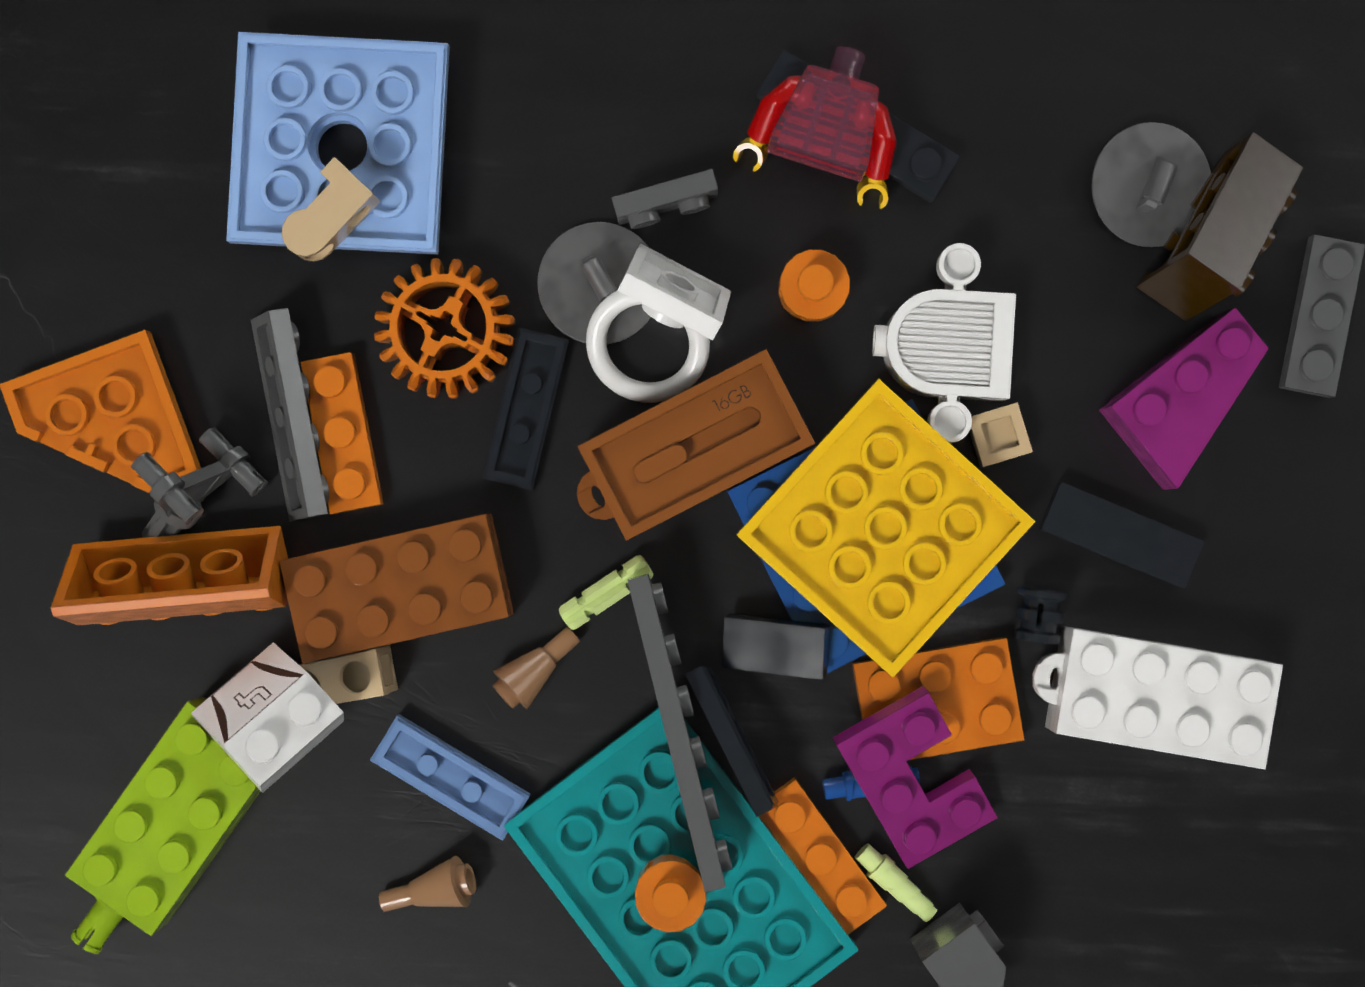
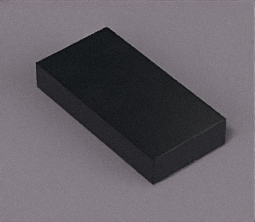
(775, 646)

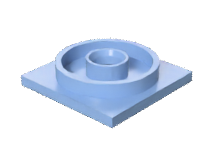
(302, 86)

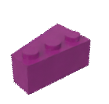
(1185, 396)

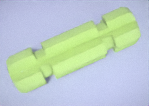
(603, 593)

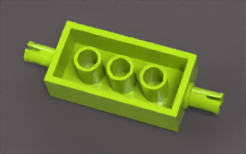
(161, 832)

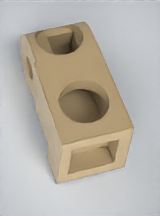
(331, 216)
(355, 674)

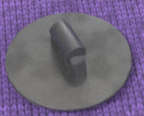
(1148, 182)
(584, 270)

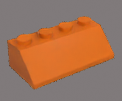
(172, 576)

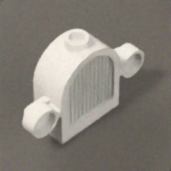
(951, 343)

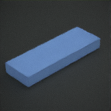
(449, 776)

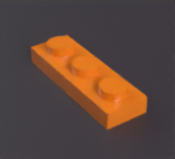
(343, 433)
(822, 857)

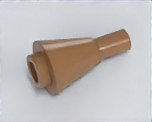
(526, 675)
(442, 886)

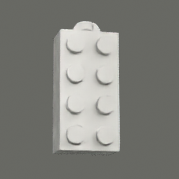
(1160, 696)

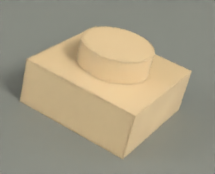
(999, 435)

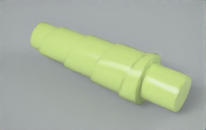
(895, 881)

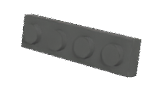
(286, 399)

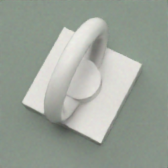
(671, 297)

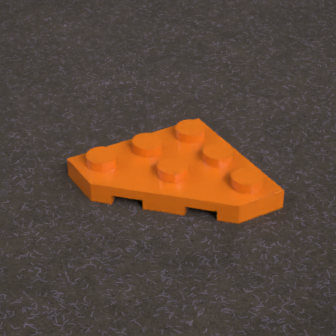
(105, 409)

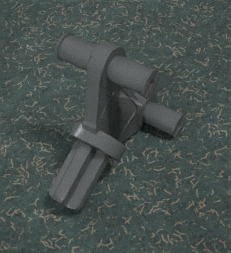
(180, 498)

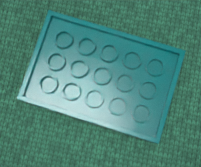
(626, 809)

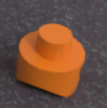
(814, 285)
(670, 893)

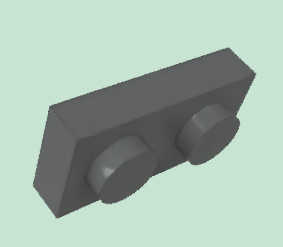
(687, 193)

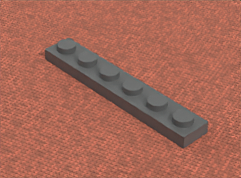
(685, 752)

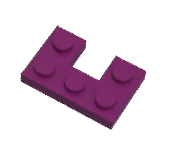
(877, 758)

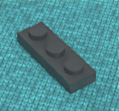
(1321, 316)

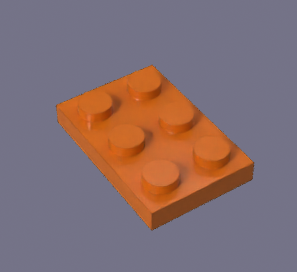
(966, 682)

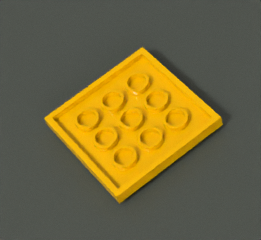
(885, 528)

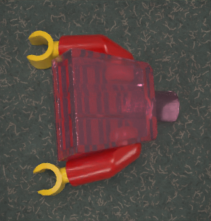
(828, 124)

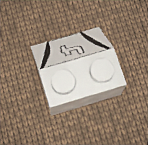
(269, 716)

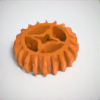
(434, 350)

